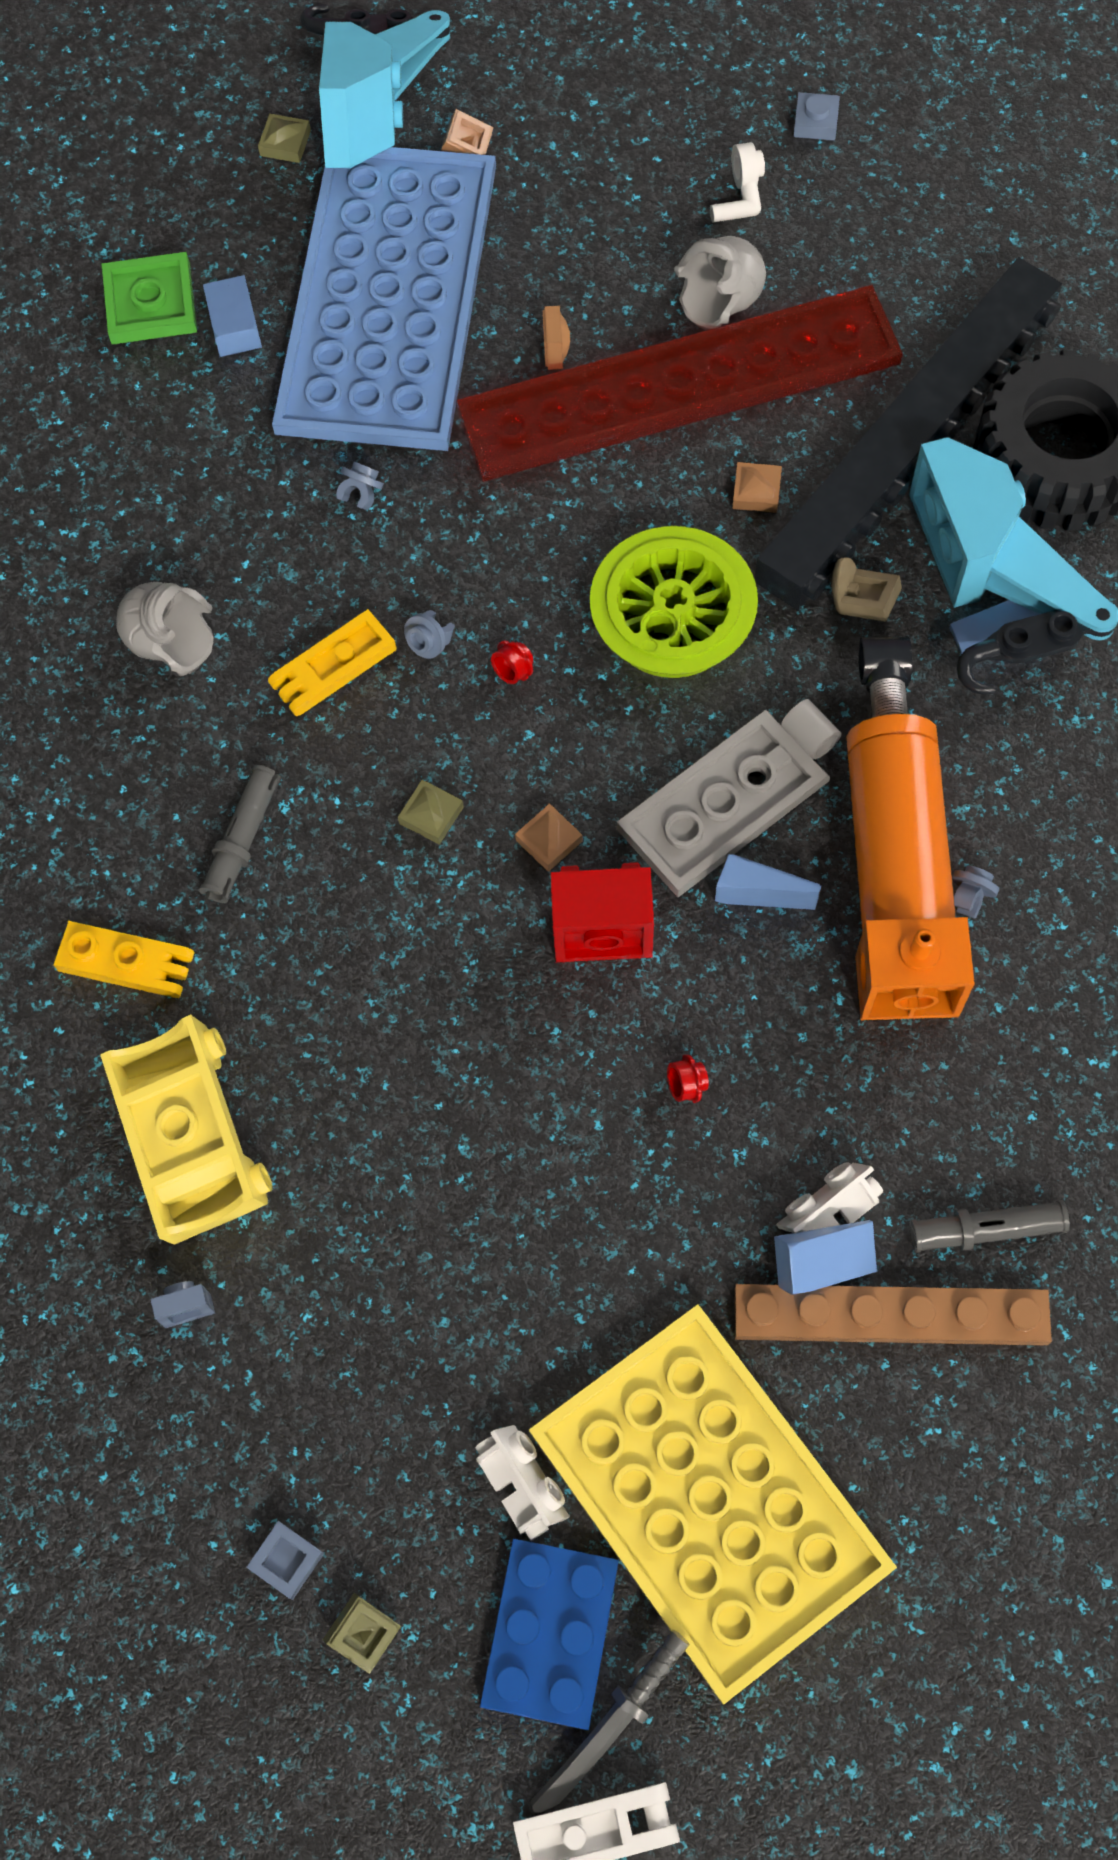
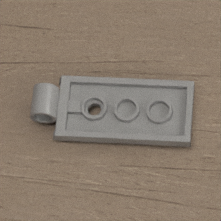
(715, 809)

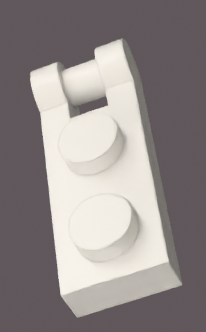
(598, 1828)

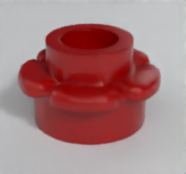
(512, 661)
(687, 1079)

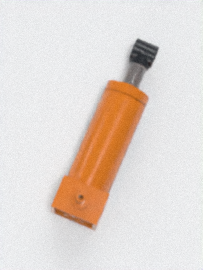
(912, 945)

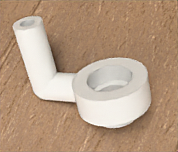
(747, 168)

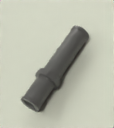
(232, 851)
(988, 1226)

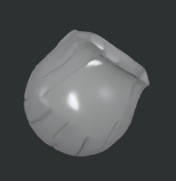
(720, 279)
(166, 625)

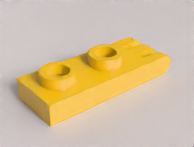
(332, 663)
(122, 959)

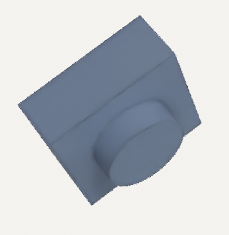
(816, 116)
(182, 1304)
(285, 1560)

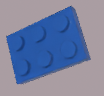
(550, 1634)

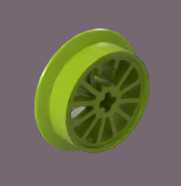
(685, 551)

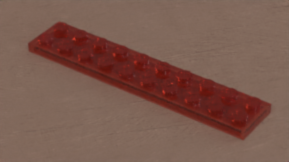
(678, 382)

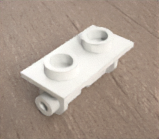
(844, 1192)
(537, 1500)

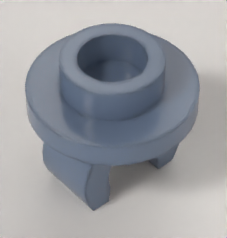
(361, 478)
(426, 635)
(973, 885)

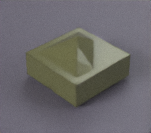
(284, 138)
(430, 812)
(361, 1633)

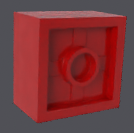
(602, 913)

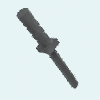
(628, 1706)

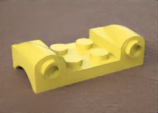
(184, 1132)

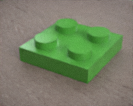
(149, 298)

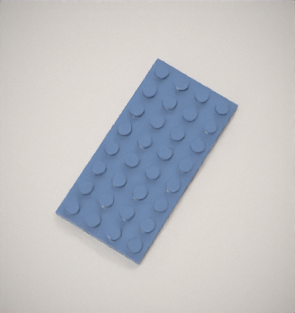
(387, 300)

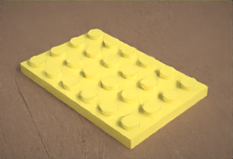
(712, 1502)

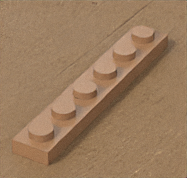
(894, 1315)

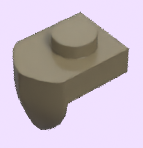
(863, 591)

